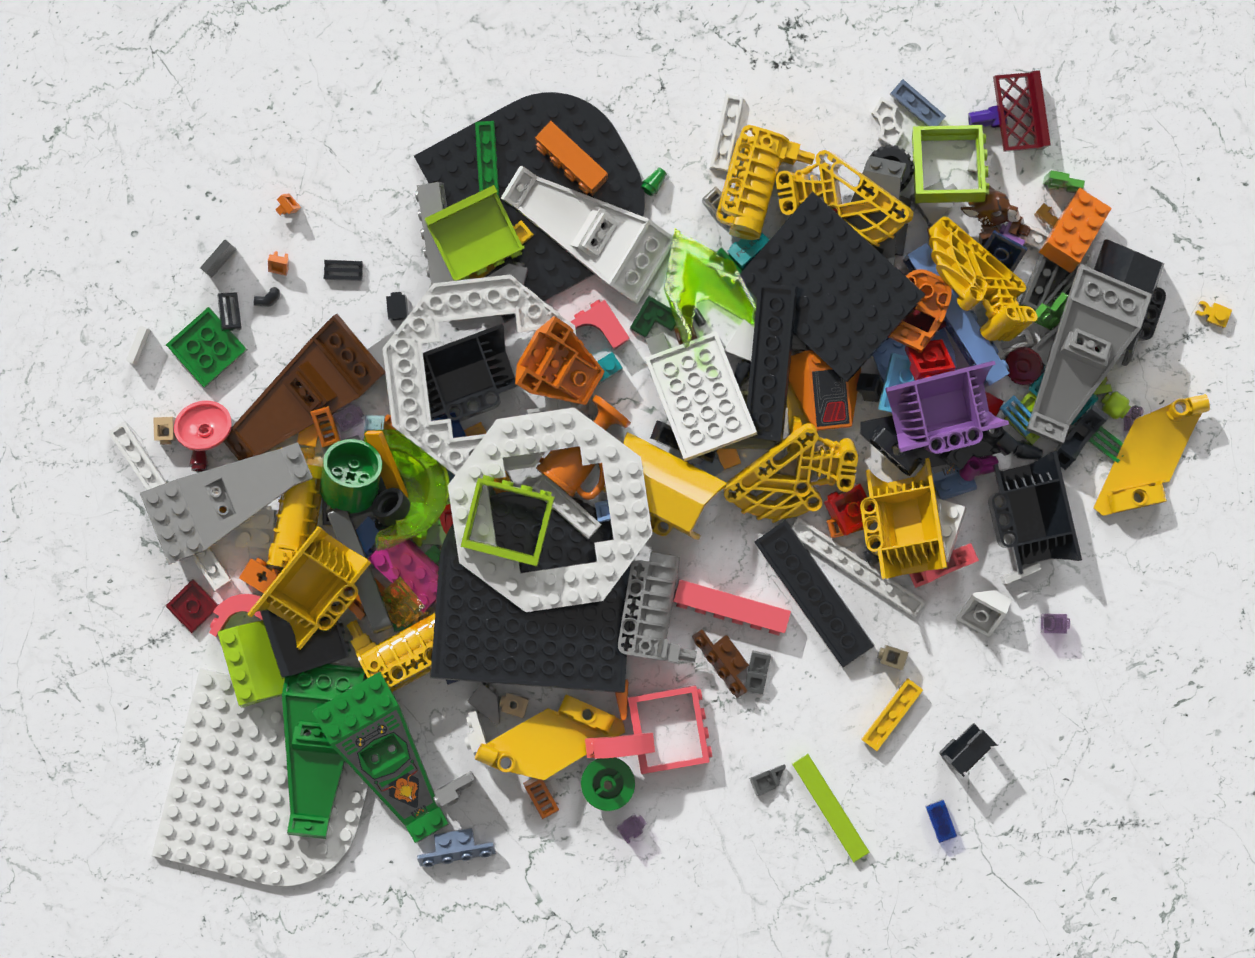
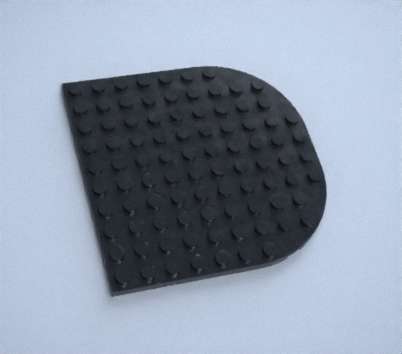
(516, 126)
(494, 641)

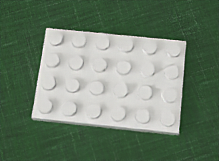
(700, 396)

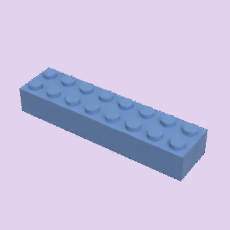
(962, 324)

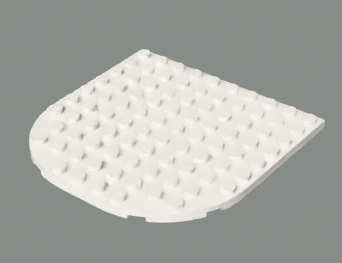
(232, 795)

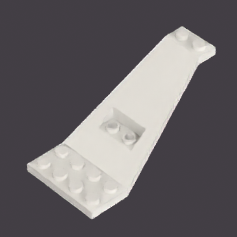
(623, 251)

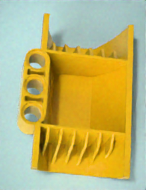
(673, 488)
(906, 524)
(312, 584)

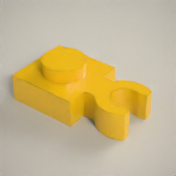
(1216, 314)

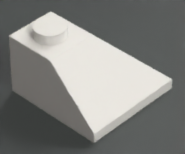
(984, 611)

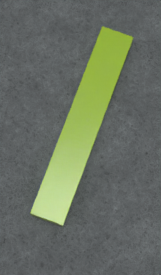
(830, 807)

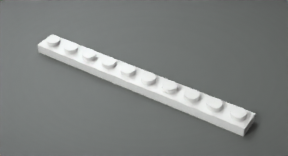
(152, 478)

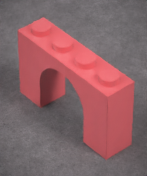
(602, 318)

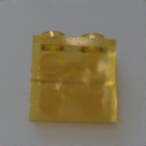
(403, 603)

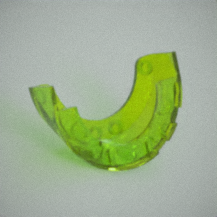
(426, 487)

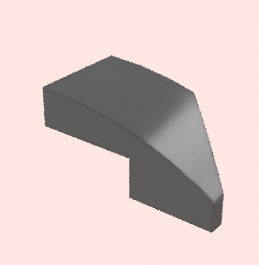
(767, 780)

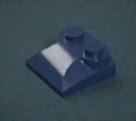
(1005, 250)

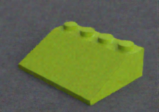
(251, 663)

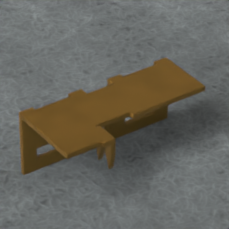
(1043, 214)

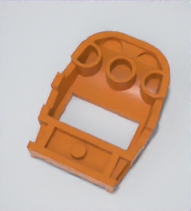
(933, 304)

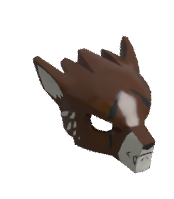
(994, 202)

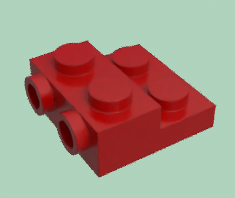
(931, 361)
(846, 508)

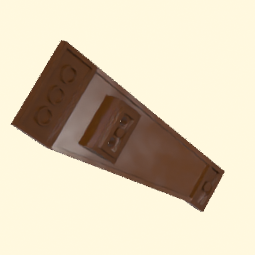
(331, 369)

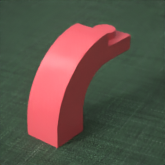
(959, 558)
(231, 606)
(620, 746)

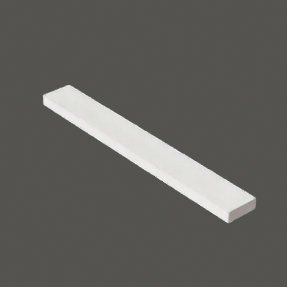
(857, 567)

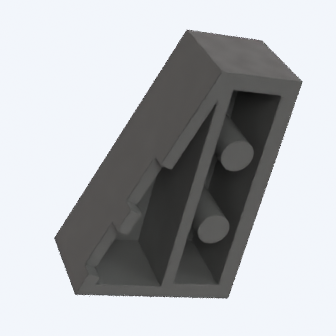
(1044, 283)

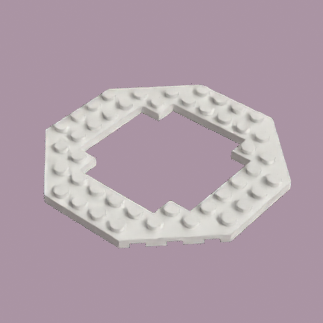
(406, 365)
(625, 499)

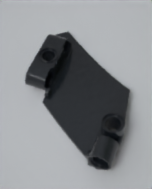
(883, 436)

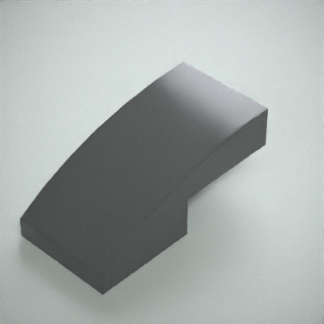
(757, 672)

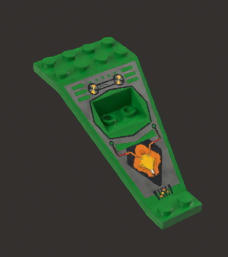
(365, 725)

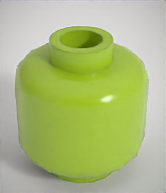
(1115, 405)

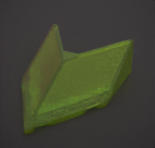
(699, 275)

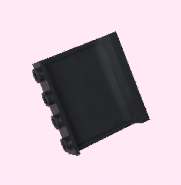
(320, 649)

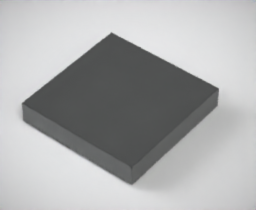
(218, 258)

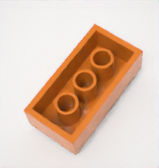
(571, 159)
(1075, 230)

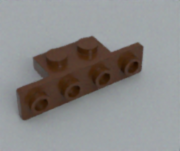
(725, 660)

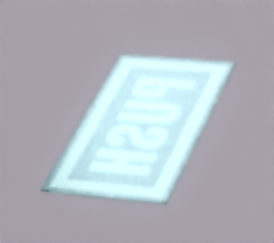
(374, 422)

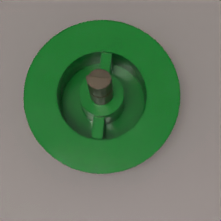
(608, 783)

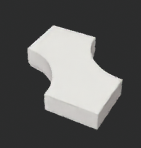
(889, 130)

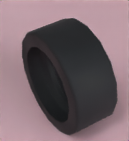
(384, 499)

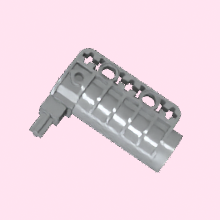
(653, 611)

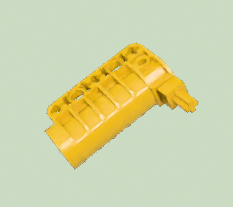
(756, 181)
(296, 518)
(396, 652)

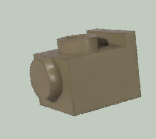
(899, 660)

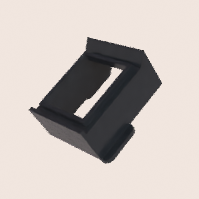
(967, 749)

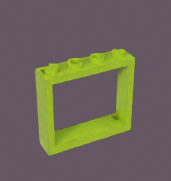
(946, 133)
(498, 551)

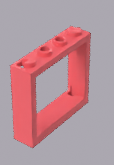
(699, 713)

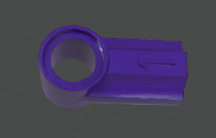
(985, 117)

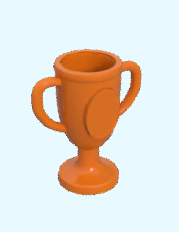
(566, 465)

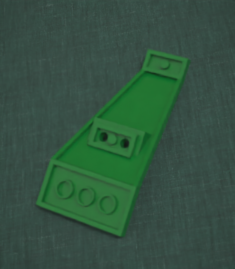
(311, 761)

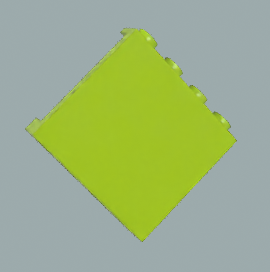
(474, 234)

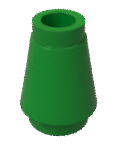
(654, 181)

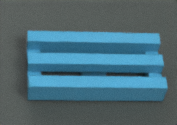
(1008, 404)

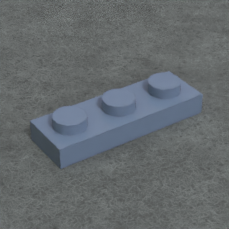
(917, 104)

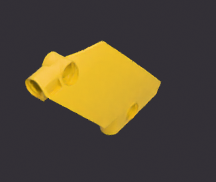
(1150, 456)
(549, 739)

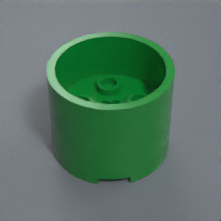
(350, 475)

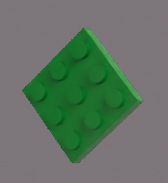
(206, 348)

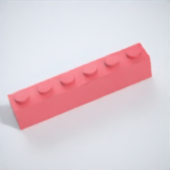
(731, 606)

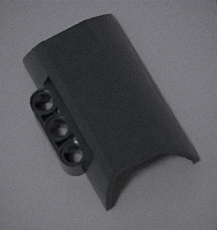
(1138, 272)
(468, 373)
(1035, 512)

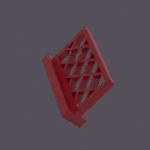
(1037, 111)

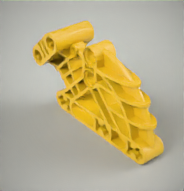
(797, 188)
(978, 277)
(836, 464)

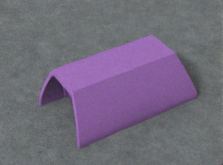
(942, 408)

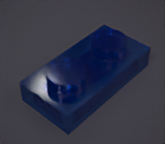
(941, 821)

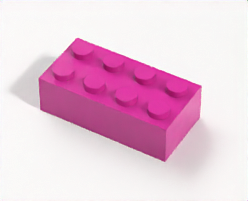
(413, 567)

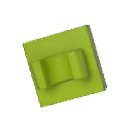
(1102, 388)

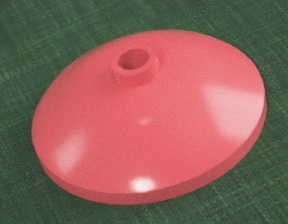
(202, 418)

